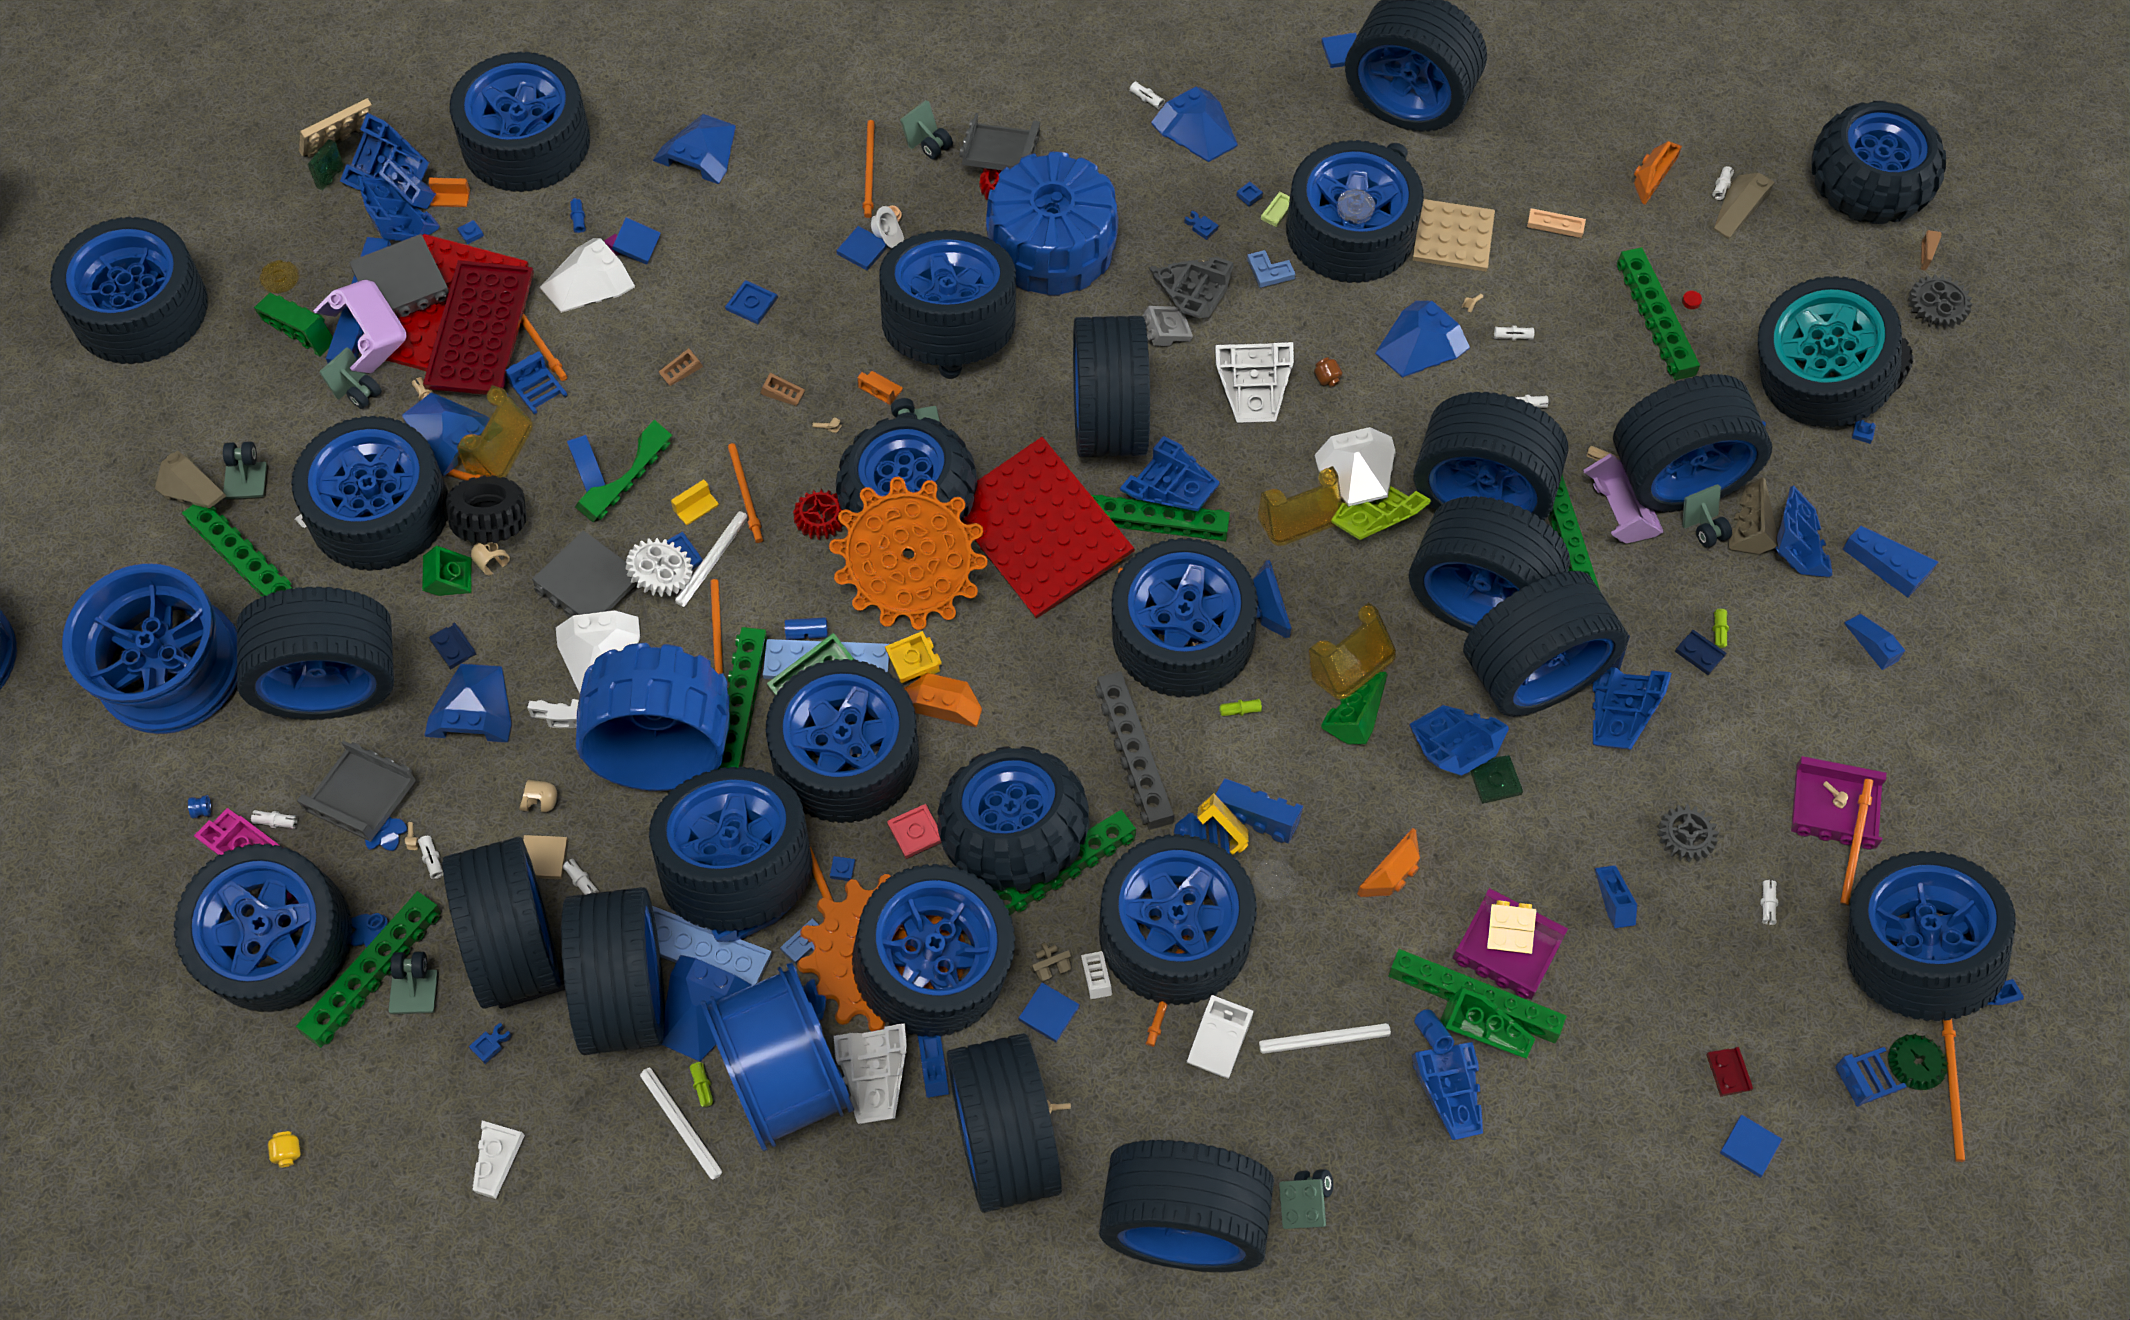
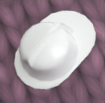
(886, 226)

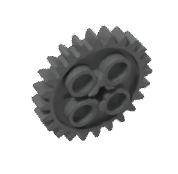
(1940, 301)

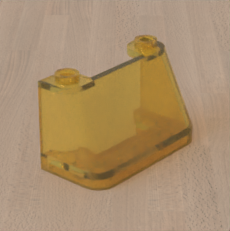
(501, 439)
(1301, 514)
(1356, 658)

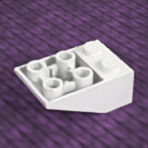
(1220, 1036)

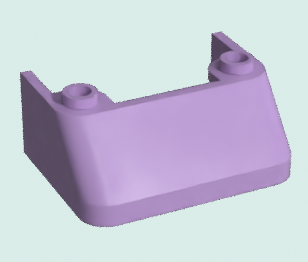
(380, 325)
(1634, 519)

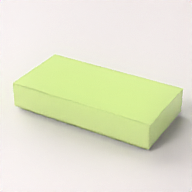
(1276, 210)

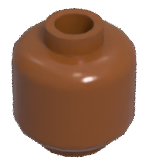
(1328, 372)

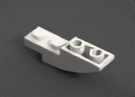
(557, 715)

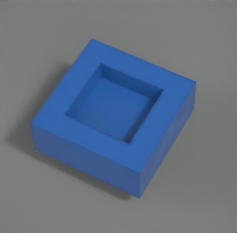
(1249, 194)
(470, 232)
(842, 868)

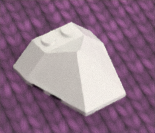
(587, 277)
(1255, 378)
(1362, 463)
(590, 635)
(873, 1070)

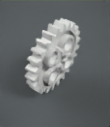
(659, 567)

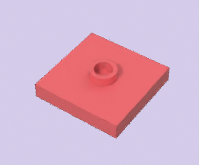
(915, 831)

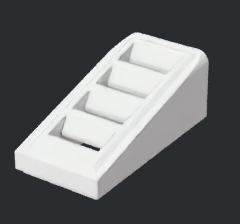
(1097, 988)

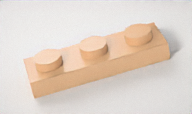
(1556, 223)

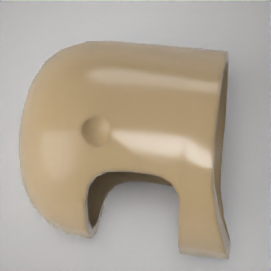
(484, 552)
(539, 790)

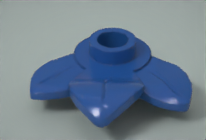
(388, 835)
(367, 928)
(818, 1001)

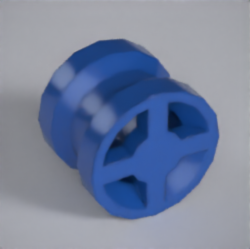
(199, 806)

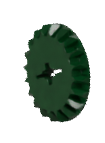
(1917, 1076)

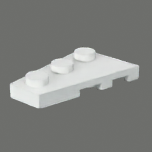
(496, 1154)

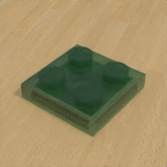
(325, 164)
(1496, 779)

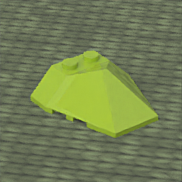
(1376, 515)

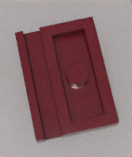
(1729, 1071)

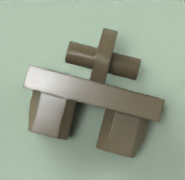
(1060, 960)

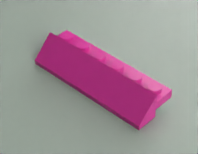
(231, 832)

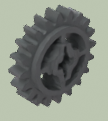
(1682, 838)

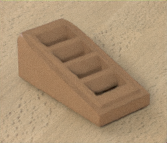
(1928, 247)
(689, 369)
(773, 393)

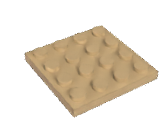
(333, 128)
(1454, 235)

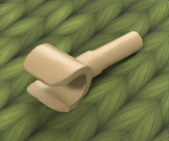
(1470, 302)
(833, 426)
(1840, 798)
(410, 841)
(1053, 1107)

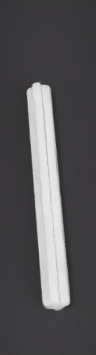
(711, 558)
(1324, 1038)
(681, 1123)

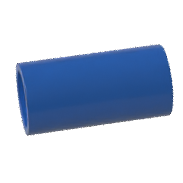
(806, 627)
(1434, 1031)

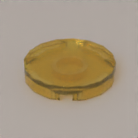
(279, 276)

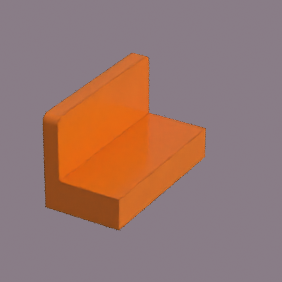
(449, 192)
(879, 387)

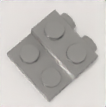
(1166, 325)

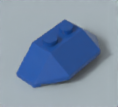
(1270, 603)

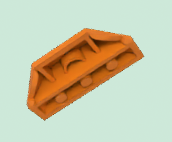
(1655, 169)
(945, 699)
(1393, 869)

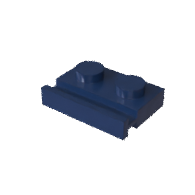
(452, 646)
(1700, 652)

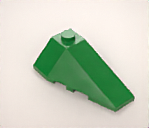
(1356, 715)
(1482, 1020)

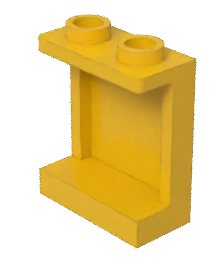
(1215, 807)

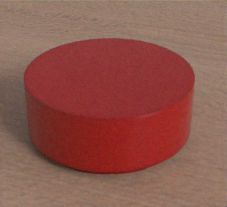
(1692, 300)

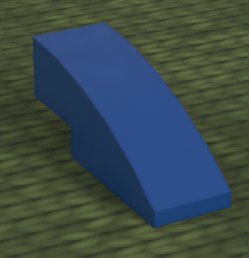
(585, 462)
(933, 1066)

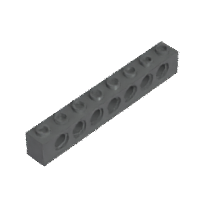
(1115, 686)

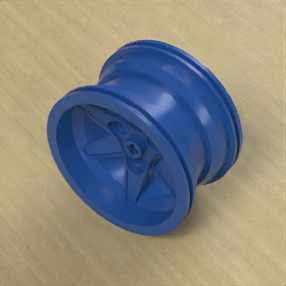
(106, 619)

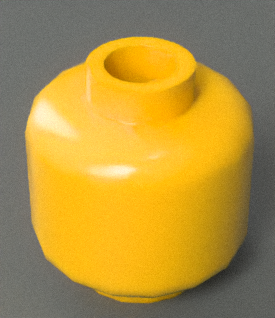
(284, 1149)

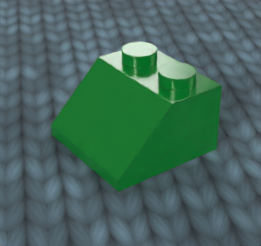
(446, 572)

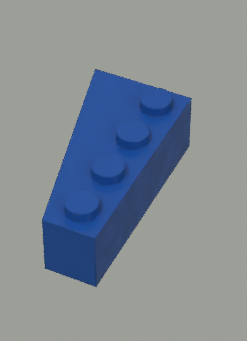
(1890, 560)
(1261, 811)

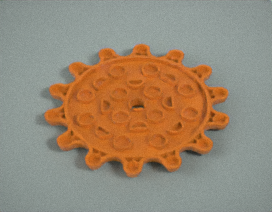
(901, 583)
(834, 949)

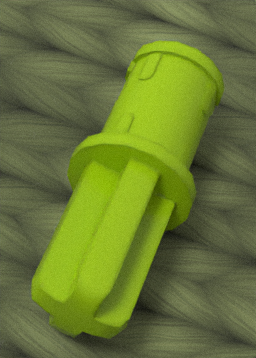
(1720, 628)
(1240, 707)
(701, 1084)

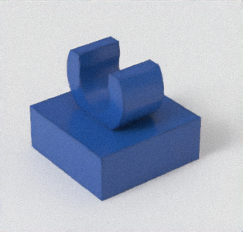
(1863, 431)

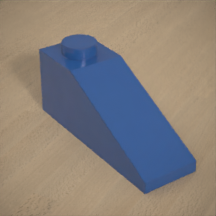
(407, 184)
(1876, 641)
(1617, 897)

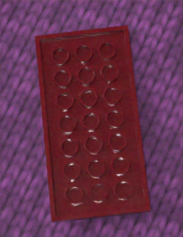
(478, 327)

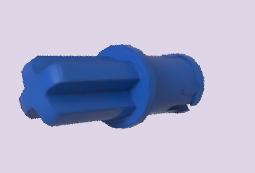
(577, 216)

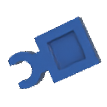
(1201, 226)
(488, 1045)

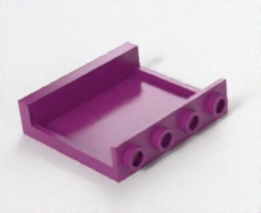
(1814, 806)
(1509, 969)

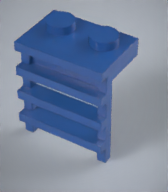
(530, 373)
(1192, 826)
(1856, 1082)

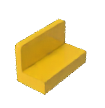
(694, 503)

